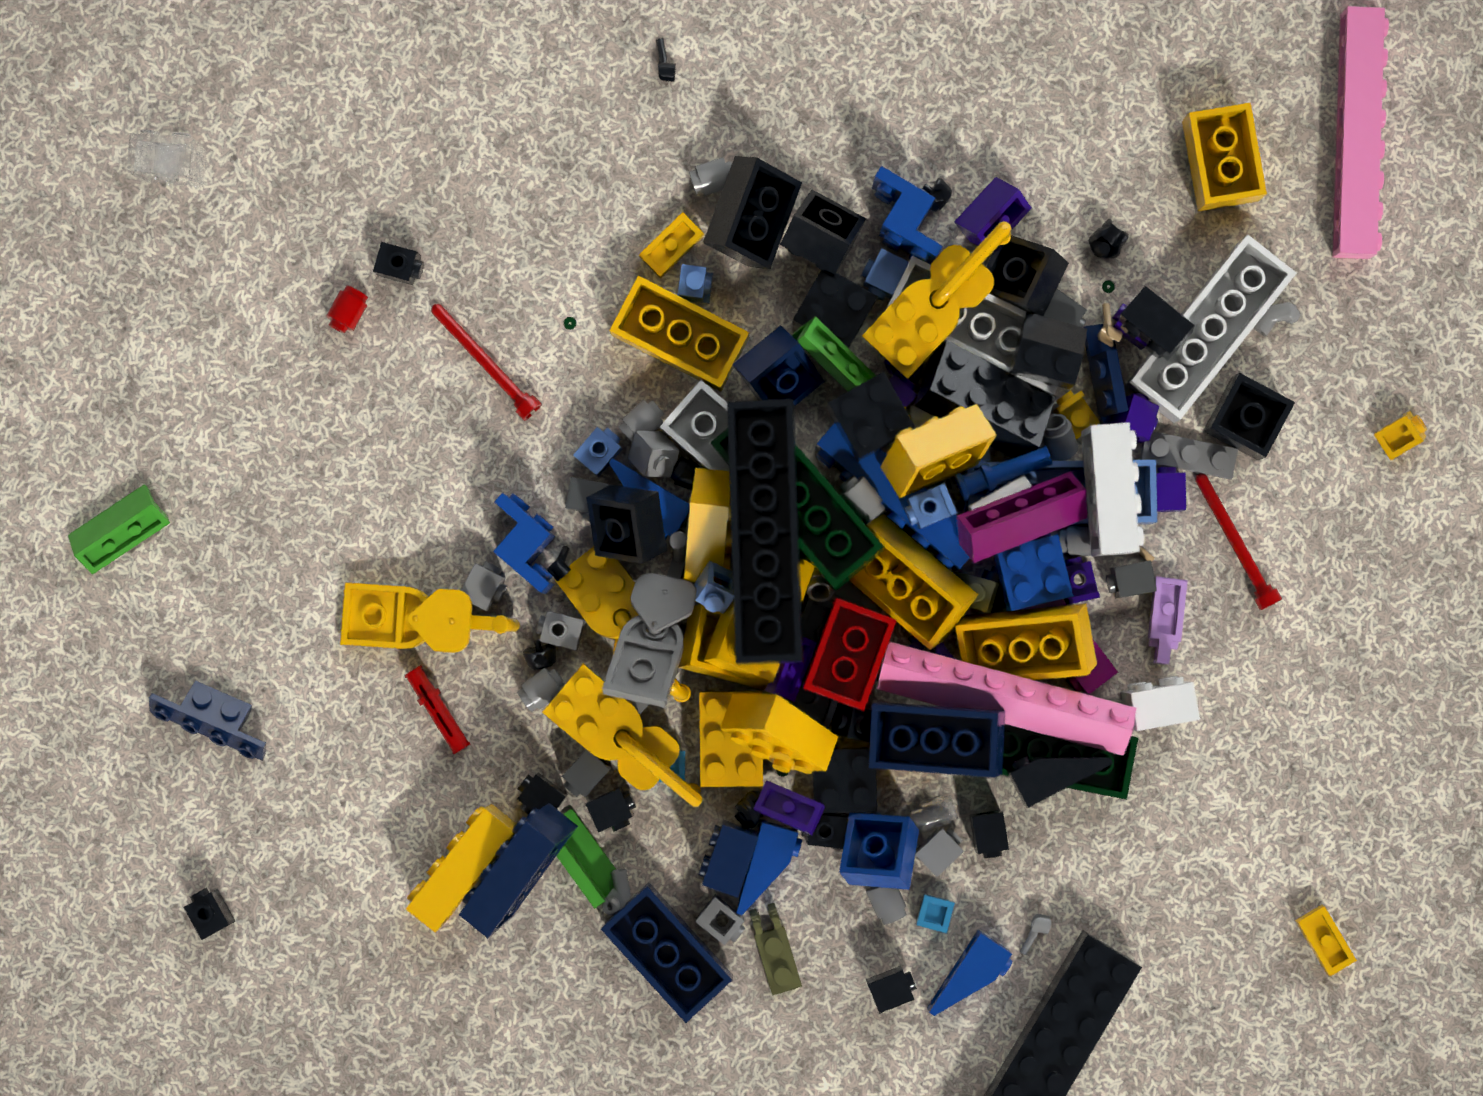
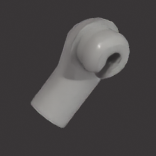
(1276, 313)

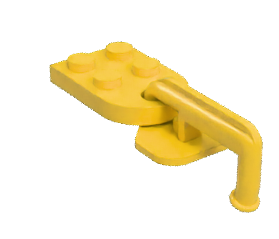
(912, 326)
(602, 594)
(408, 617)
(594, 718)

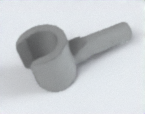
(1039, 923)

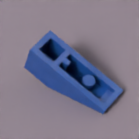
(673, 508)
(770, 858)
(976, 968)

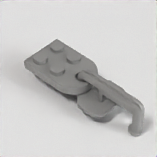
(648, 661)

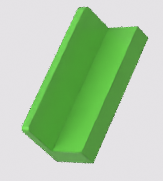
(832, 354)
(117, 529)
(587, 863)

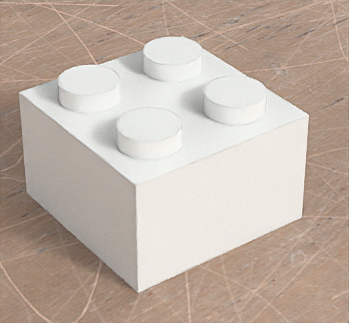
(1162, 704)

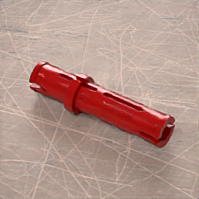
(437, 709)

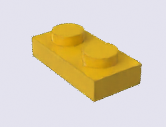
(671, 245)
(1325, 940)

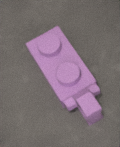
(1166, 617)

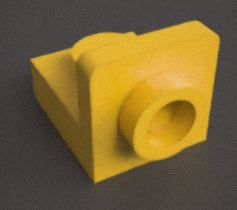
(1076, 411)
(1401, 435)

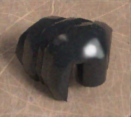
(1108, 240)
(746, 814)

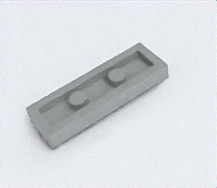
(1190, 455)

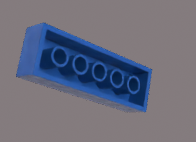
(938, 537)

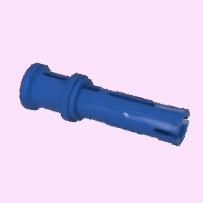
(988, 477)

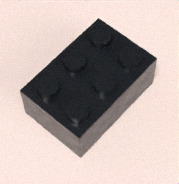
(752, 212)

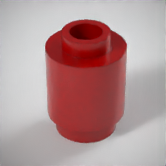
(347, 309)

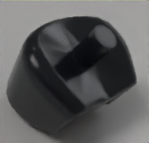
(941, 192)
(540, 656)

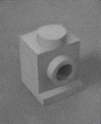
(708, 917)

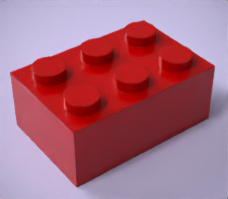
(849, 654)

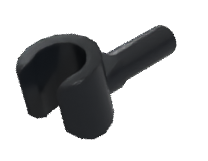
(665, 70)
(559, 568)

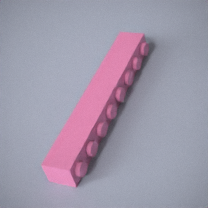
(1359, 132)
(1025, 701)

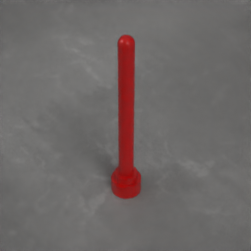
(523, 402)
(1264, 593)

